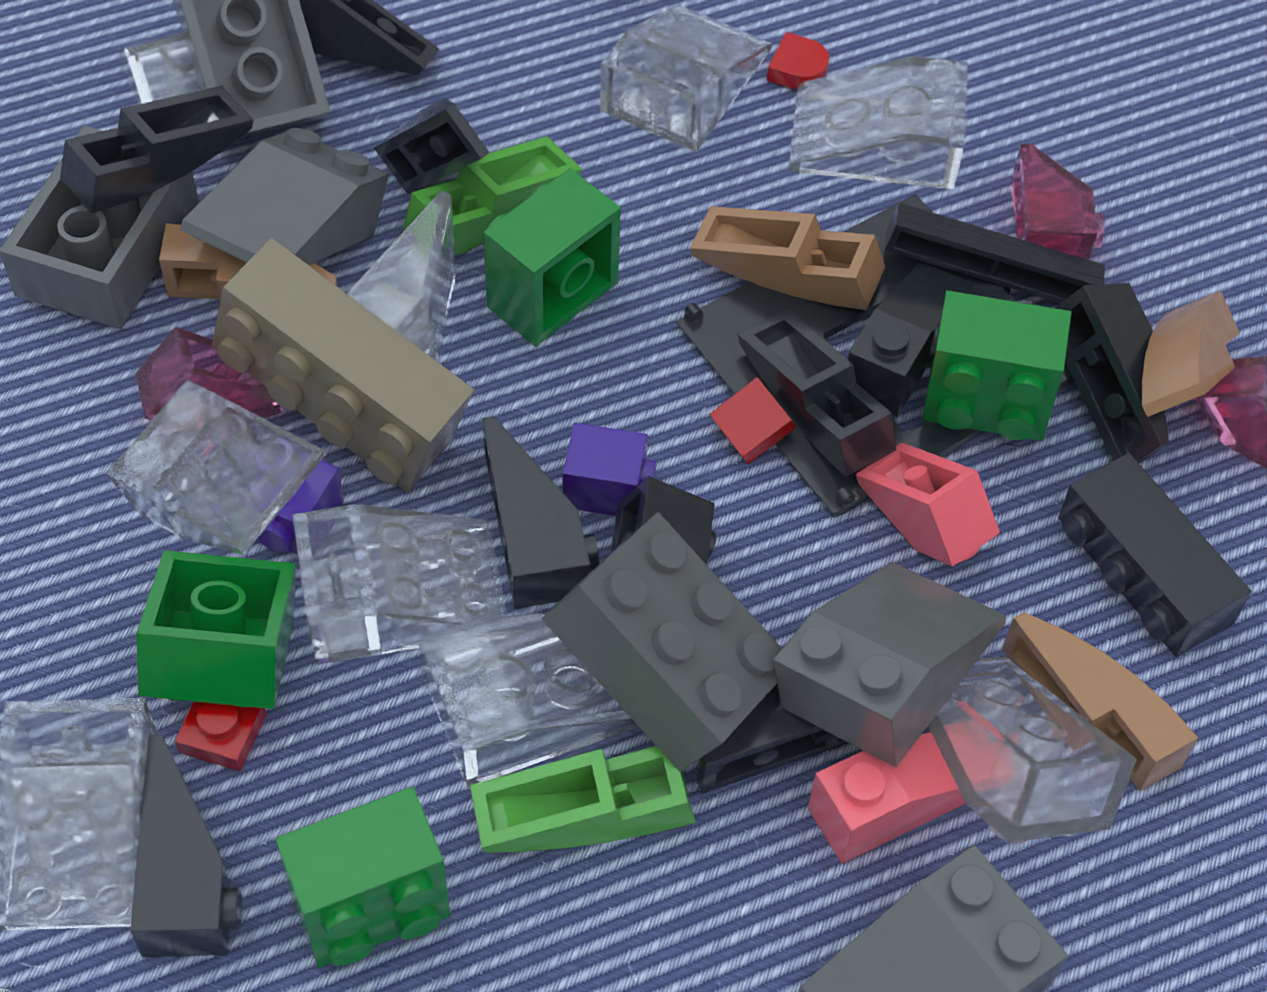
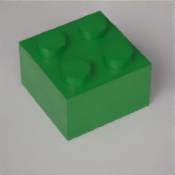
(552, 256)
(996, 366)
(216, 630)
(365, 878)

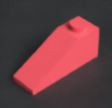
(872, 802)

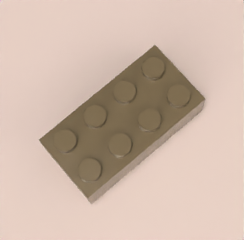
(338, 365)

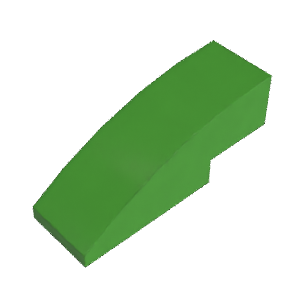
(494, 187)
(582, 802)

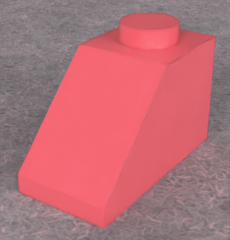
(931, 502)

